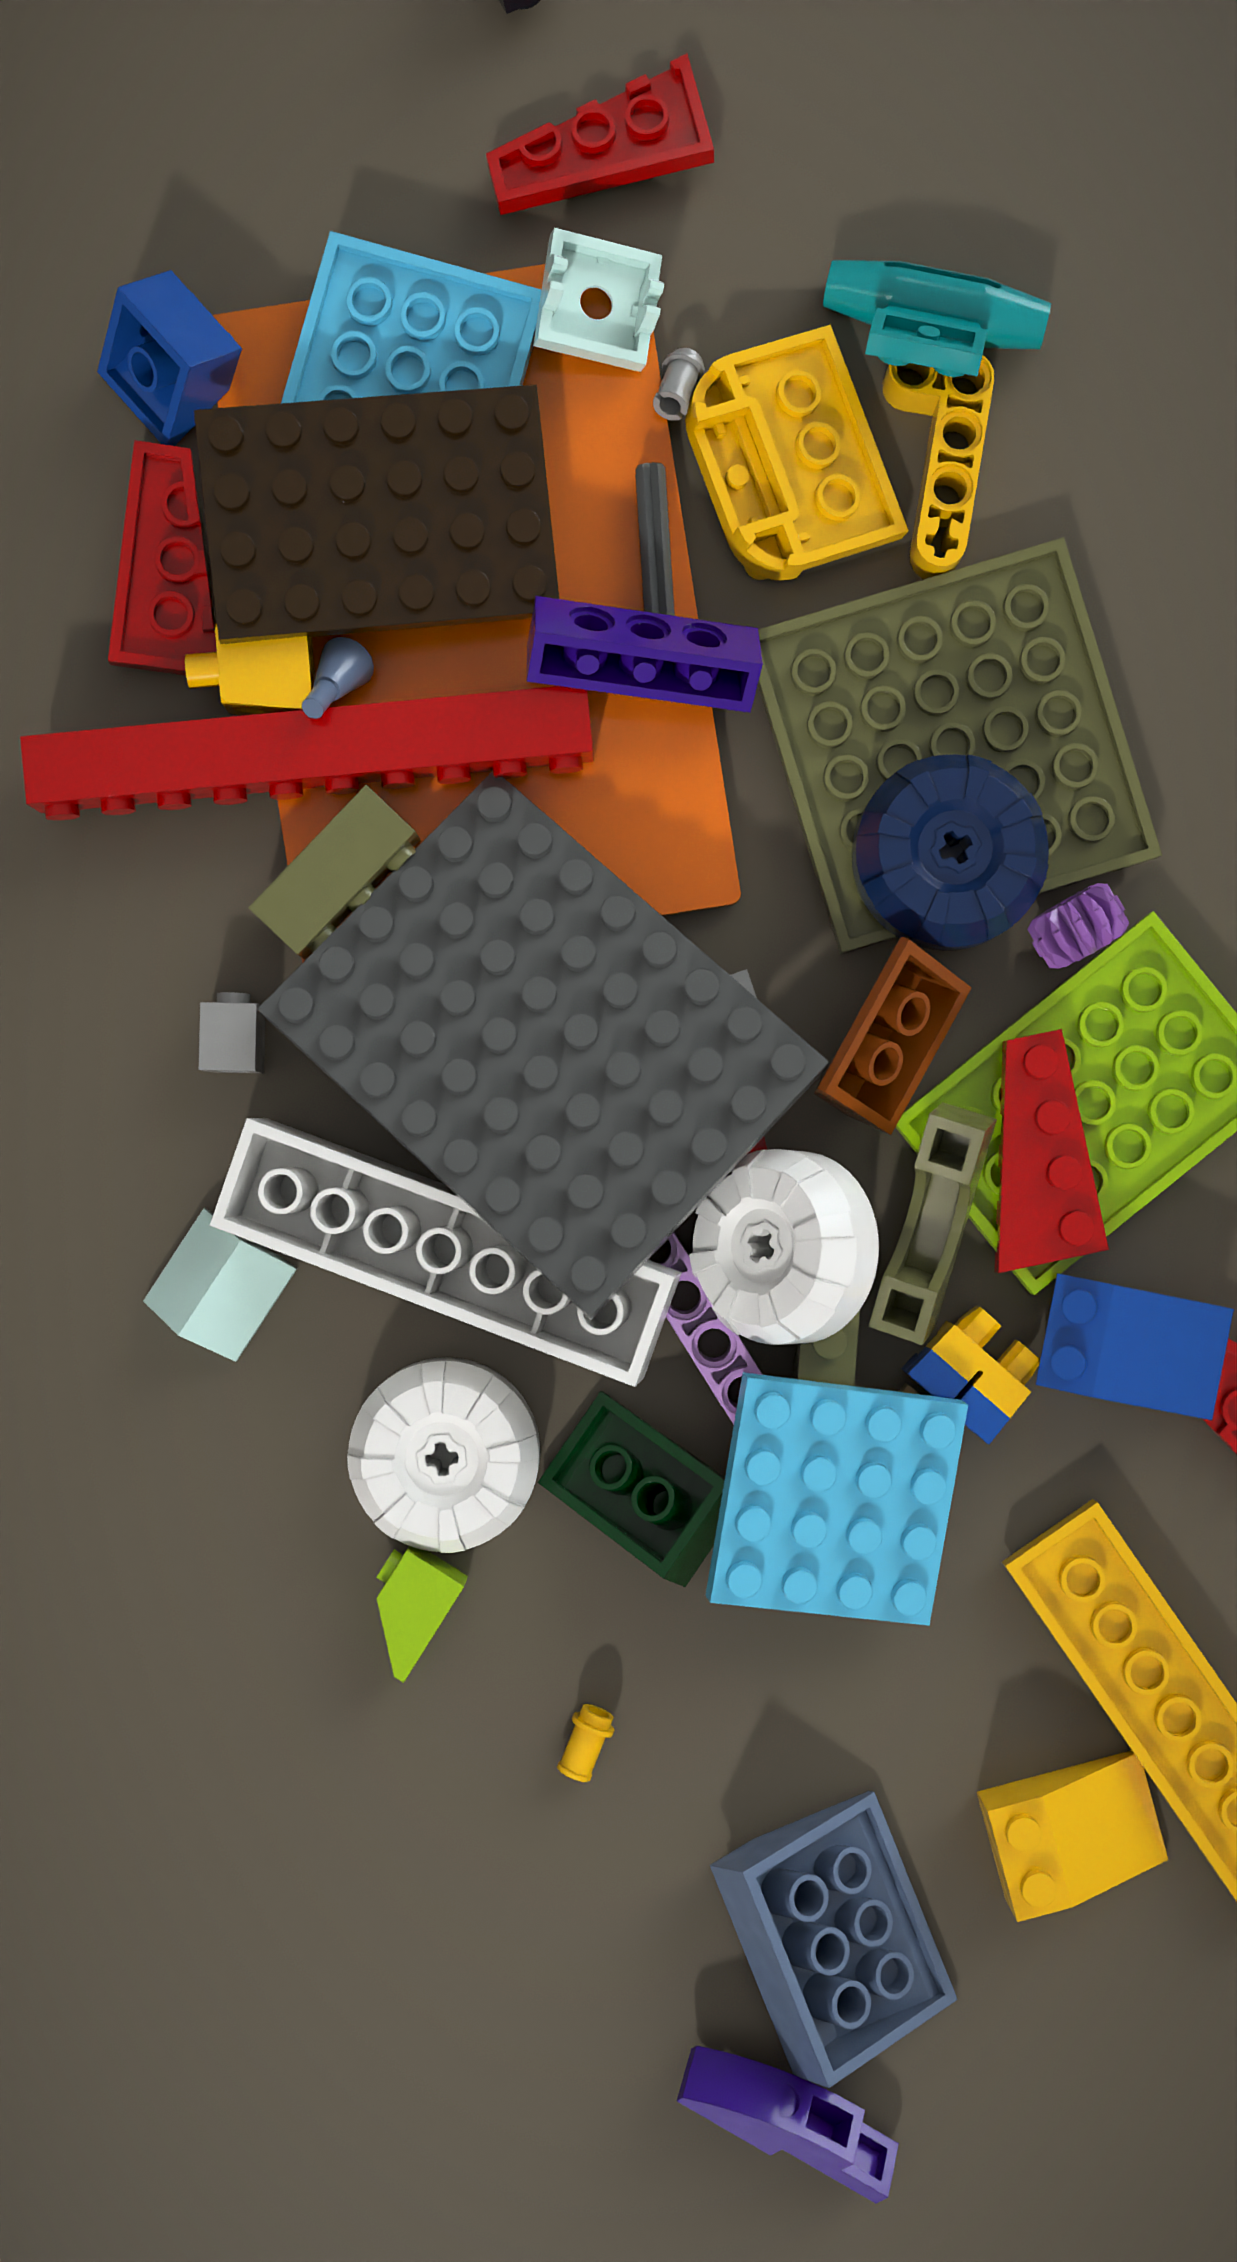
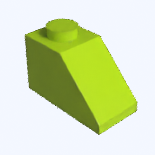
(414, 1603)

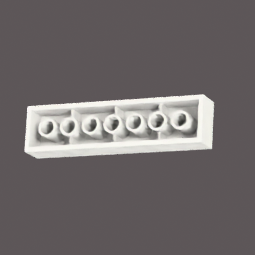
(426, 1248)

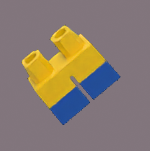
(960, 1369)

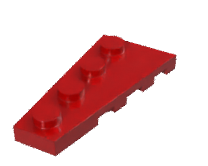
(625, 140)
(162, 571)
(1046, 1177)

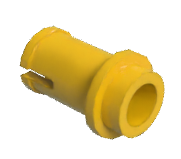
(586, 1742)

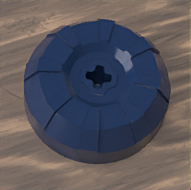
(950, 852)

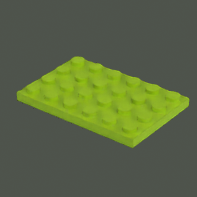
(1148, 1070)

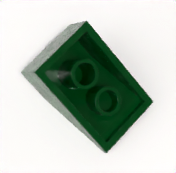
(638, 1489)

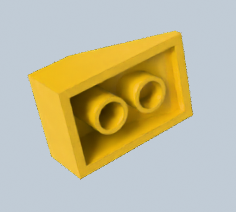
(1071, 1833)

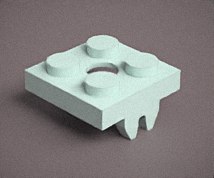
(627, 277)

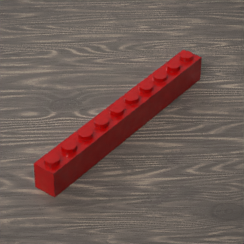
(296, 752)

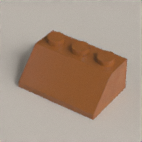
(893, 1038)

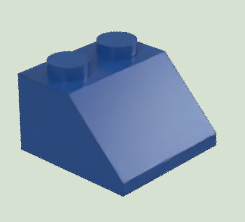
(166, 355)

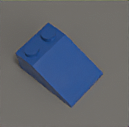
(1134, 1347)

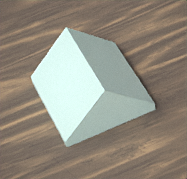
(218, 1288)

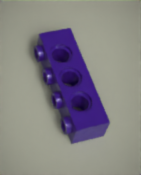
(643, 654)

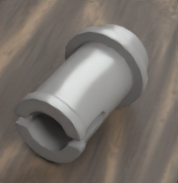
(680, 377)

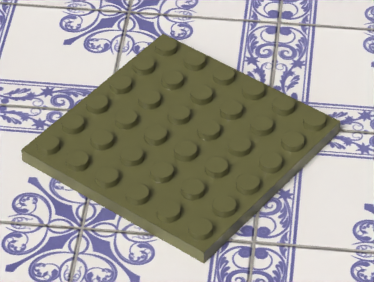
(957, 665)

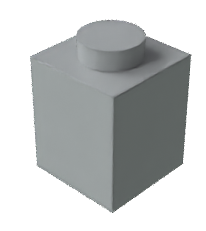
(231, 1035)

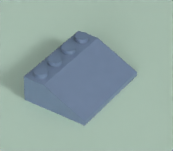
(834, 1937)

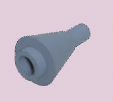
(341, 669)

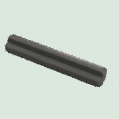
(654, 538)

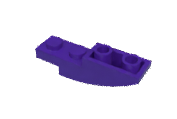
(789, 2115)

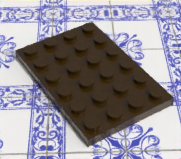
(376, 513)

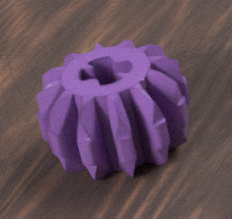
(1078, 926)

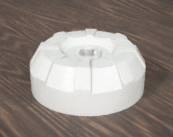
(786, 1247)
(444, 1454)

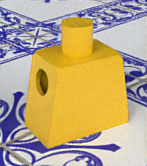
(256, 674)

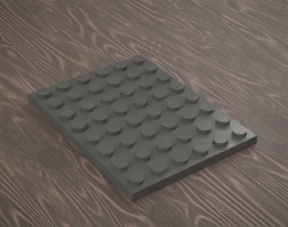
(544, 1042)

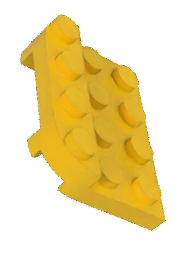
(791, 457)

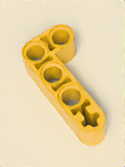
(944, 465)

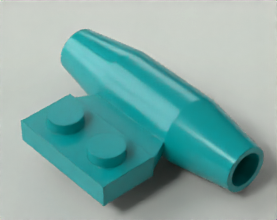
(934, 313)

